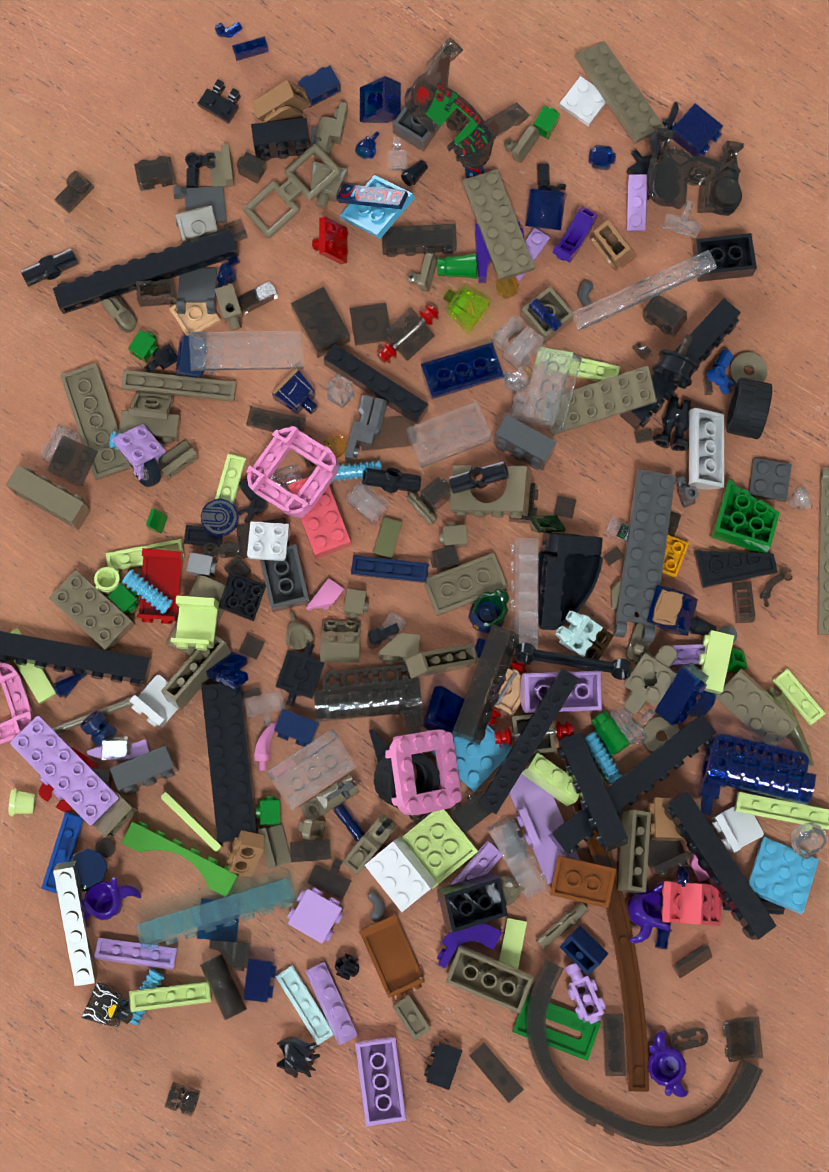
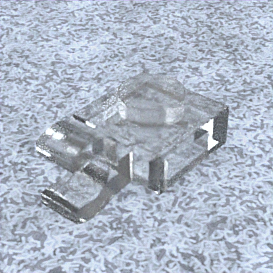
(397, 158)

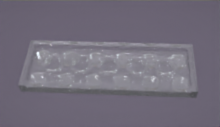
(246, 350)

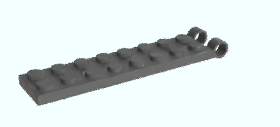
(644, 550)

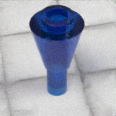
(65, 686)

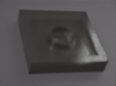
(369, 323)

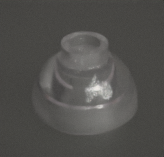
(800, 499)

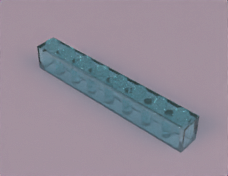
(215, 913)

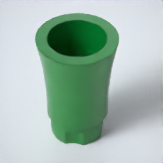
(458, 266)
(610, 733)

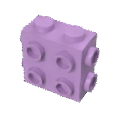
(315, 915)

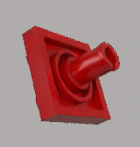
(332, 240)

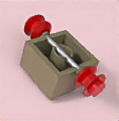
(547, 744)

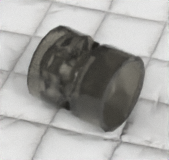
(182, 1099)

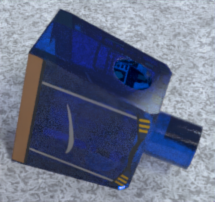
(296, 393)

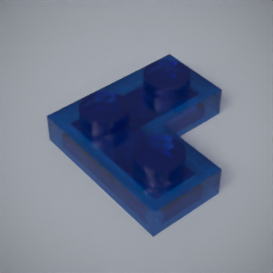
(228, 671)

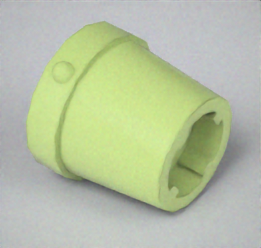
(107, 580)
(21, 802)

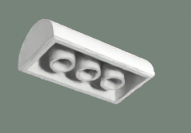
(706, 449)

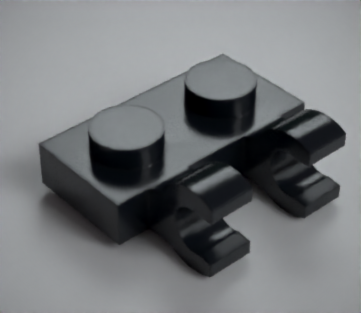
(217, 105)

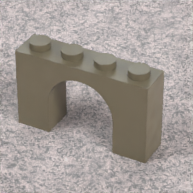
(513, 501)

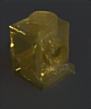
(336, 445)

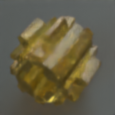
(507, 287)

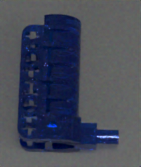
(753, 773)

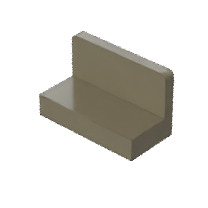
(222, 173)
(177, 459)
(275, 846)

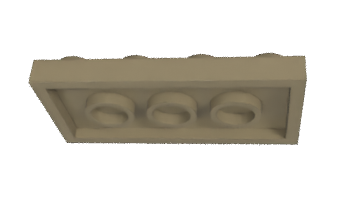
(464, 584)
(757, 709)

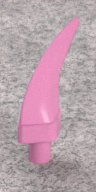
(262, 748)

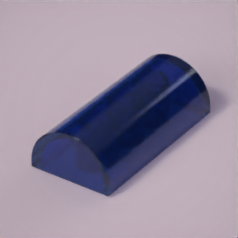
(461, 371)

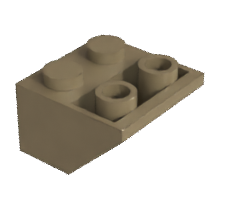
(340, 641)
(400, 648)

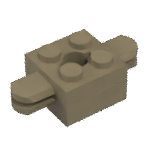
(650, 678)

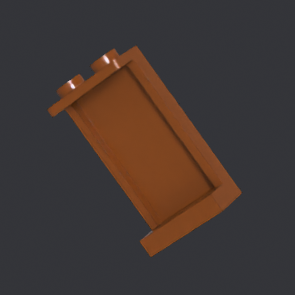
(392, 957)

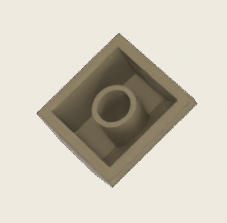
(115, 817)

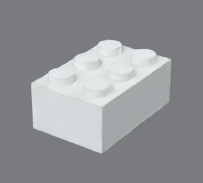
(400, 874)

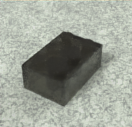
(320, 321)

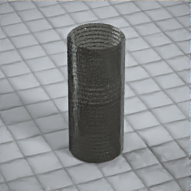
(223, 987)

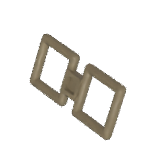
(292, 190)

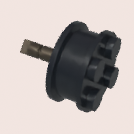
(676, 366)

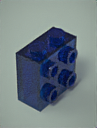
(697, 131)

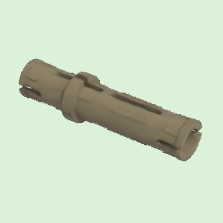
(562, 925)

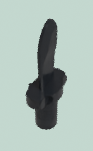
(669, 123)

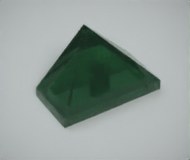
(546, 524)

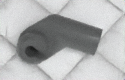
(584, 290)
(378, 908)

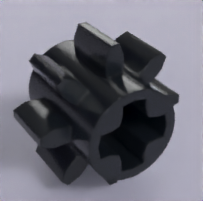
(347, 966)

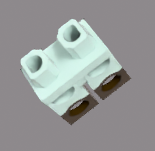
(583, 636)

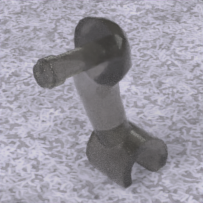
(766, 591)

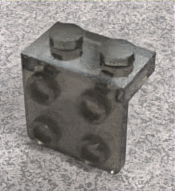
(665, 855)
(742, 1038)

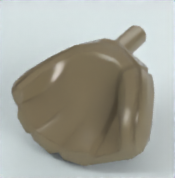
(298, 634)
(510, 889)

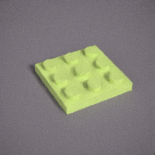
(439, 845)

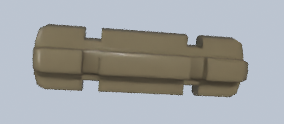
(421, 508)

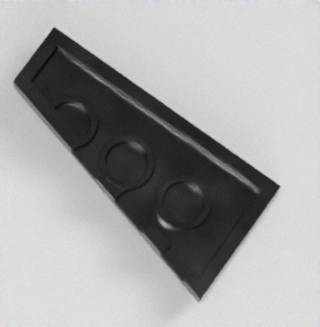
(725, 567)

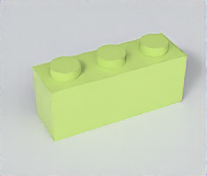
(716, 659)
(551, 779)

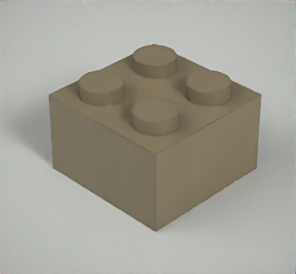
(558, 308)

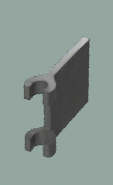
(203, 197)
(197, 288)

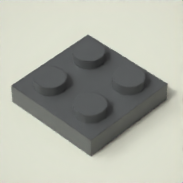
(769, 480)

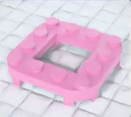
(273, 455)
(17, 702)
(400, 753)

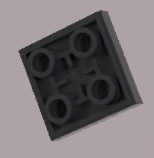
(242, 596)

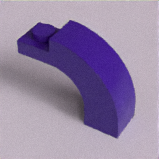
(576, 235)
(481, 933)

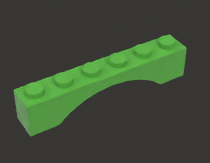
(142, 840)

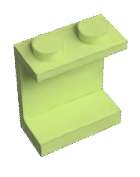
(196, 622)

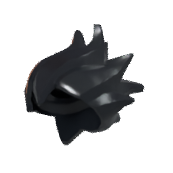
(297, 1056)

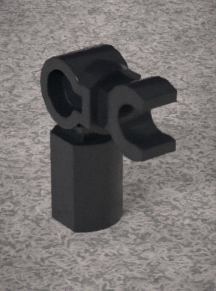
(194, 162)
(543, 179)
(258, 504)
(380, 634)

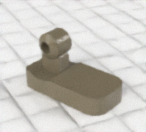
(525, 144)
(424, 279)
(637, 646)
(312, 829)

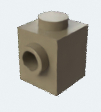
(453, 535)
(355, 603)

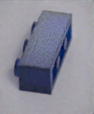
(250, 48)

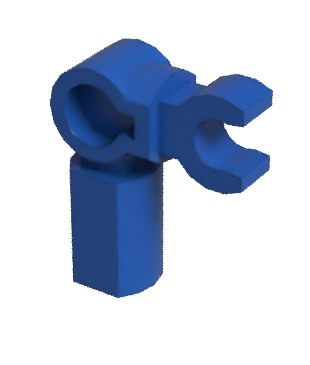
(718, 374)

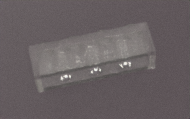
(517, 857)

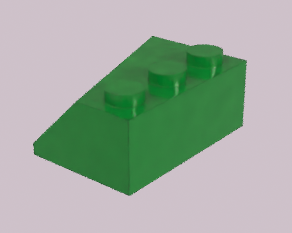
(745, 520)

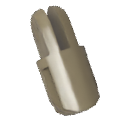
(119, 313)

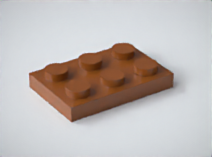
(583, 881)

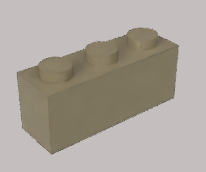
(161, 429)

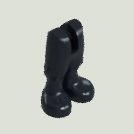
(679, 419)

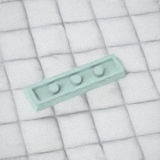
(305, 1005)

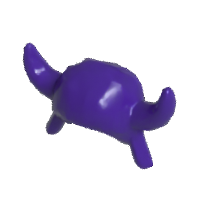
(106, 899)
(645, 911)
(667, 1066)

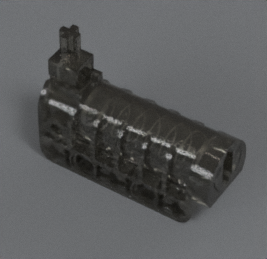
(370, 698)

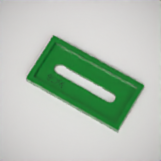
(577, 1047)

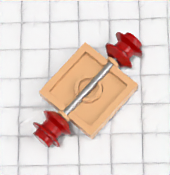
(509, 693)

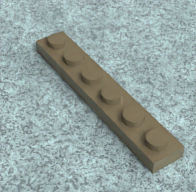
(179, 385)

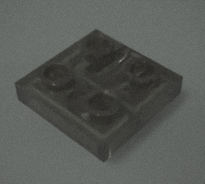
(72, 460)

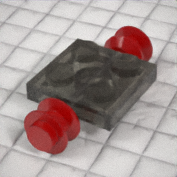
(408, 334)

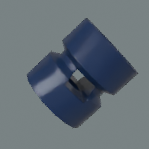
(98, 727)

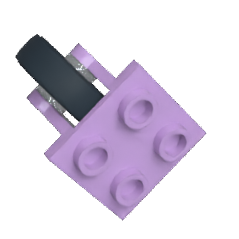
(142, 452)

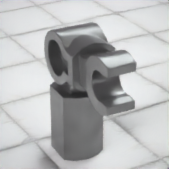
(686, 494)

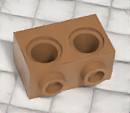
(245, 853)

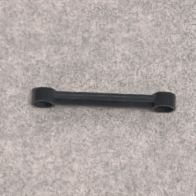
(619, 668)

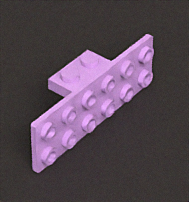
(64, 770)
(539, 817)

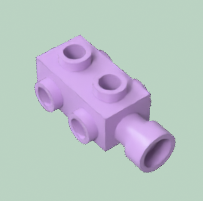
(588, 998)

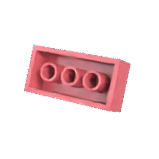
(323, 524)

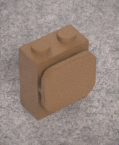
(281, 103)
(613, 245)
(661, 827)

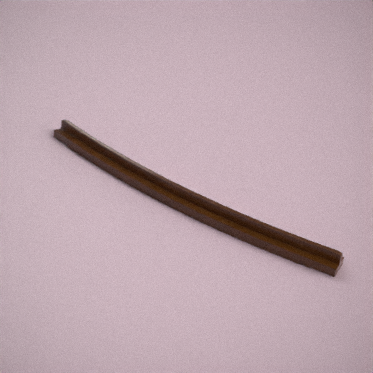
(628, 974)

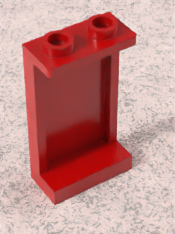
(164, 572)

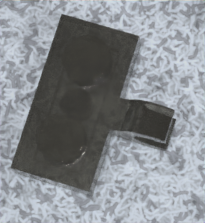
(330, 880)

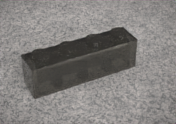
(419, 239)

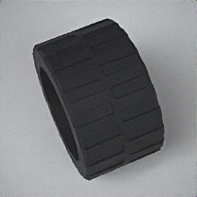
(749, 408)
(426, 780)

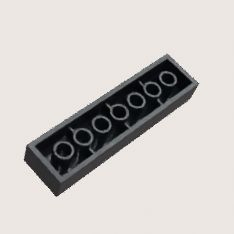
(706, 337)
(229, 761)

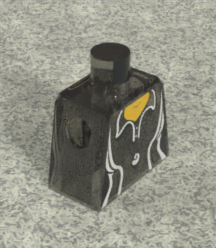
(107, 1006)

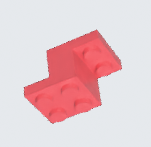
(691, 904)

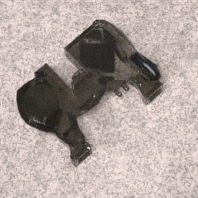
(674, 169)

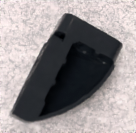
(566, 575)

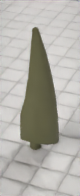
(796, 735)

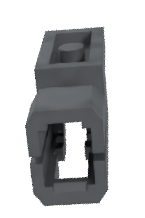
(361, 432)

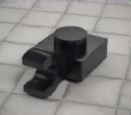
(164, 358)

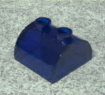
(545, 209)
(443, 710)

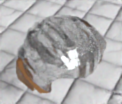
(519, 380)

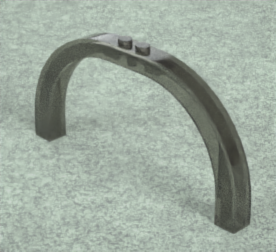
(712, 1120)

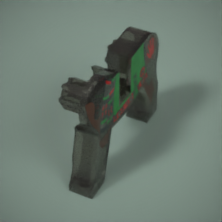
(434, 103)

